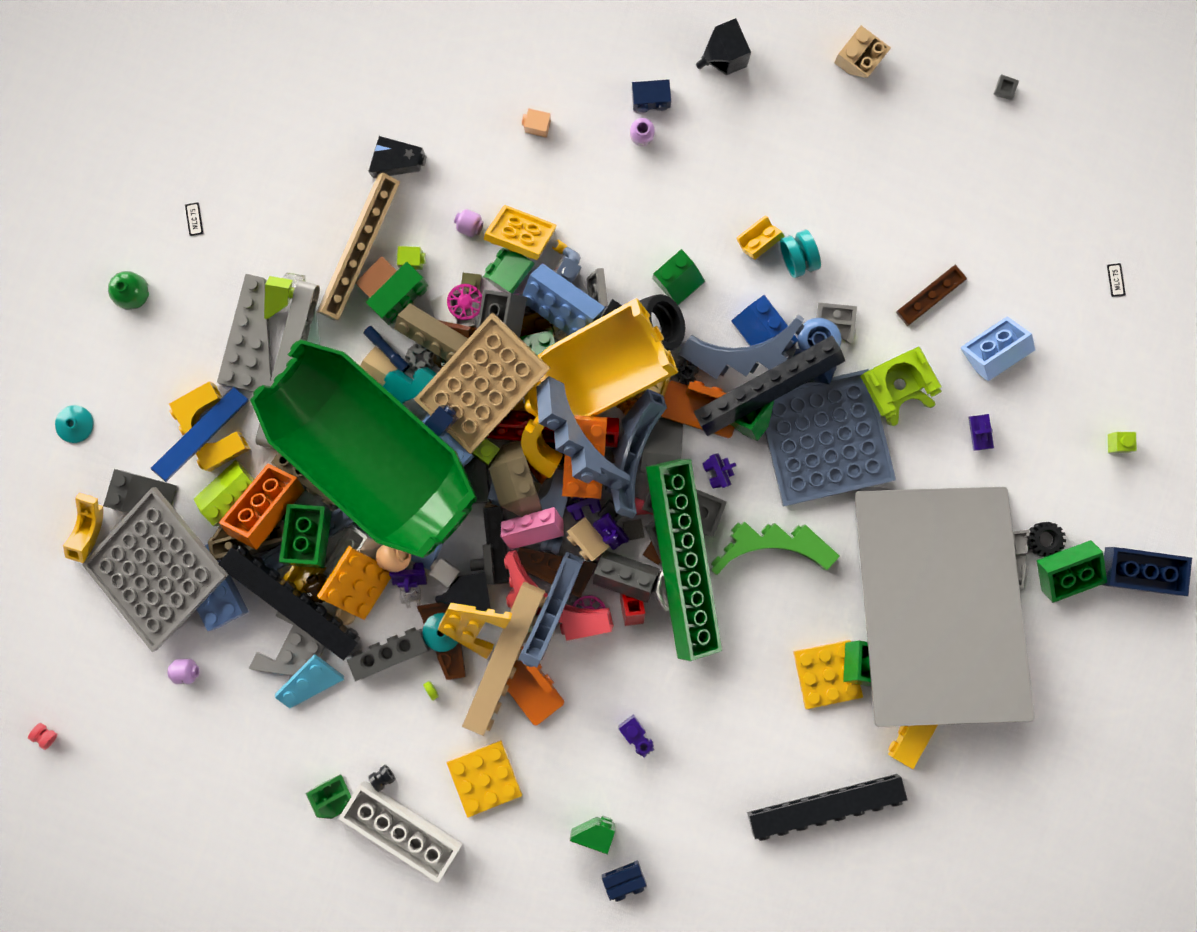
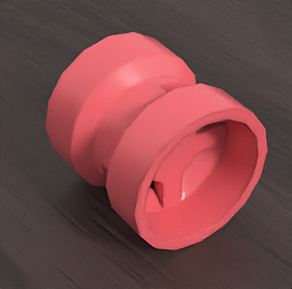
(42, 736)

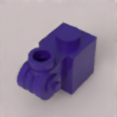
(634, 733)

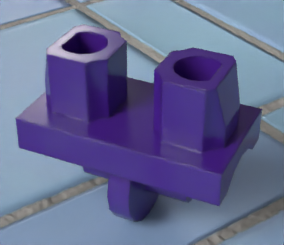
(981, 432)
(722, 478)
(575, 508)
(610, 531)
(409, 578)

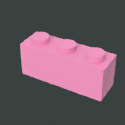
(532, 528)

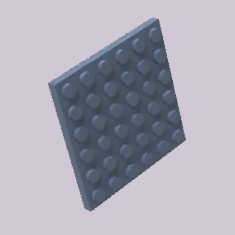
(827, 440)

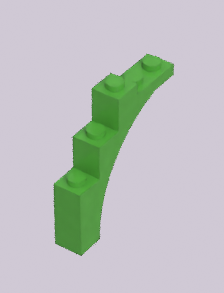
(802, 542)

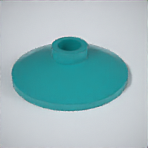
(82, 424)
(431, 636)

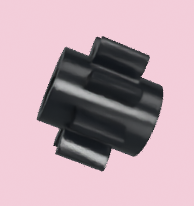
(690, 369)

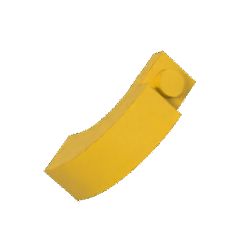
(537, 451)
(86, 529)

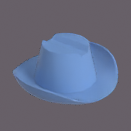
(817, 331)

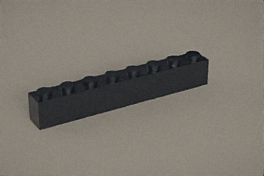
(770, 385)
(289, 601)
(827, 806)

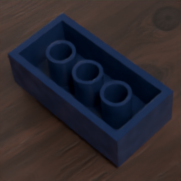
(1147, 571)

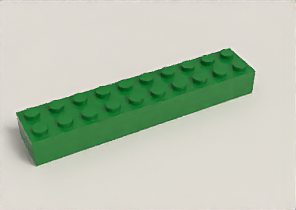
(684, 559)

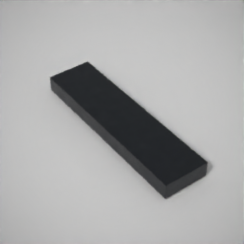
(492, 519)

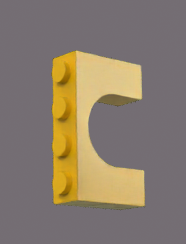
(188, 411)

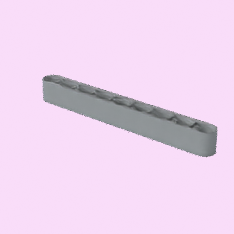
(296, 328)

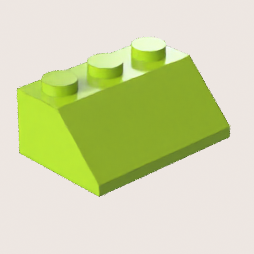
(223, 492)

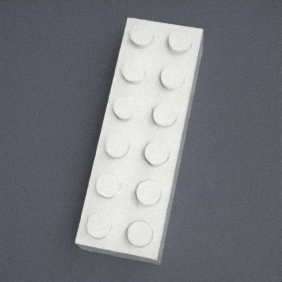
(400, 831)

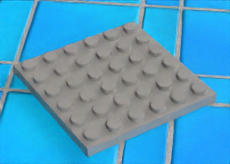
(154, 569)

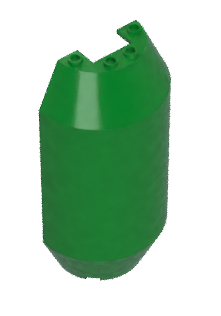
(364, 450)

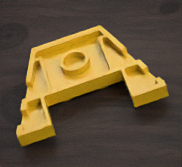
(465, 623)

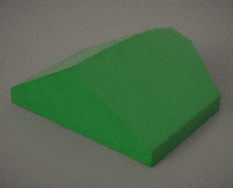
(329, 798)

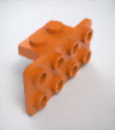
(685, 399)
(534, 692)

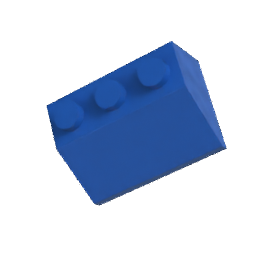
(760, 322)

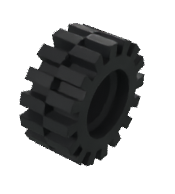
(1056, 533)

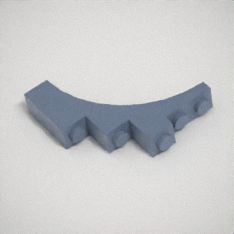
(714, 358)
(637, 428)
(570, 440)
(551, 611)

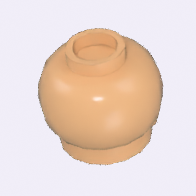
(392, 559)

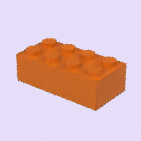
(595, 431)
(261, 506)

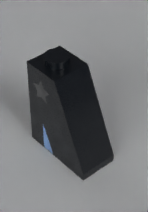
(396, 158)

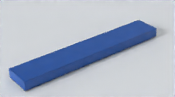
(199, 434)

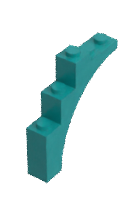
(404, 387)

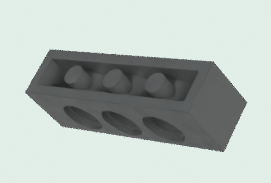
(361, 669)

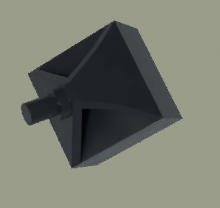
(726, 49)
(469, 591)

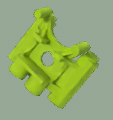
(915, 372)

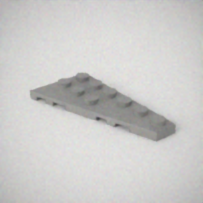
(248, 347)

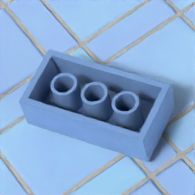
(560, 301)
(222, 605)

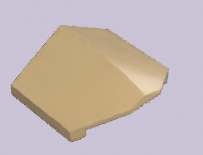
(377, 365)

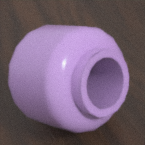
(642, 132)
(468, 223)
(183, 671)

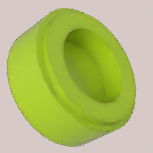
(431, 691)

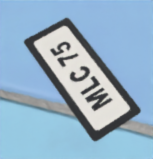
(194, 219)
(1116, 280)

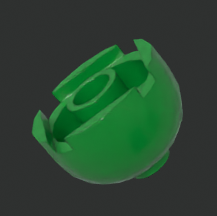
(128, 290)

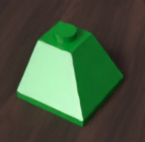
(755, 423)

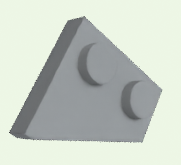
(842, 316)

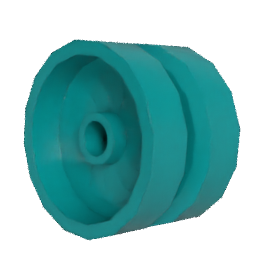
(800, 253)

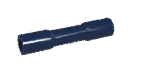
(378, 341)

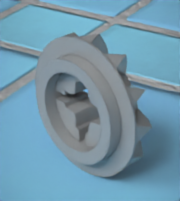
(411, 358)

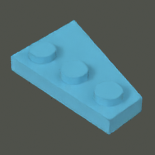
(308, 681)

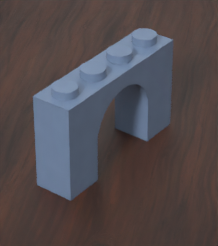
(552, 499)

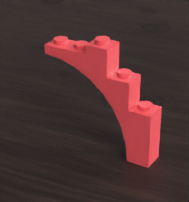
(575, 621)

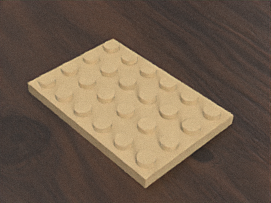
(483, 381)

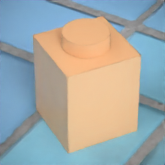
(536, 122)

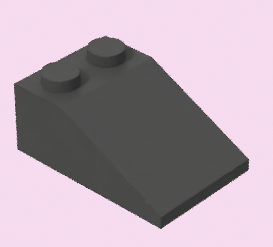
(662, 444)
(129, 488)

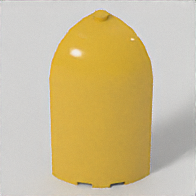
(607, 361)

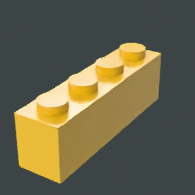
(911, 743)

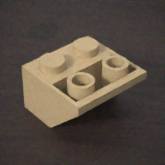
(862, 53)
(587, 539)

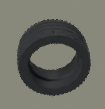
(669, 317)

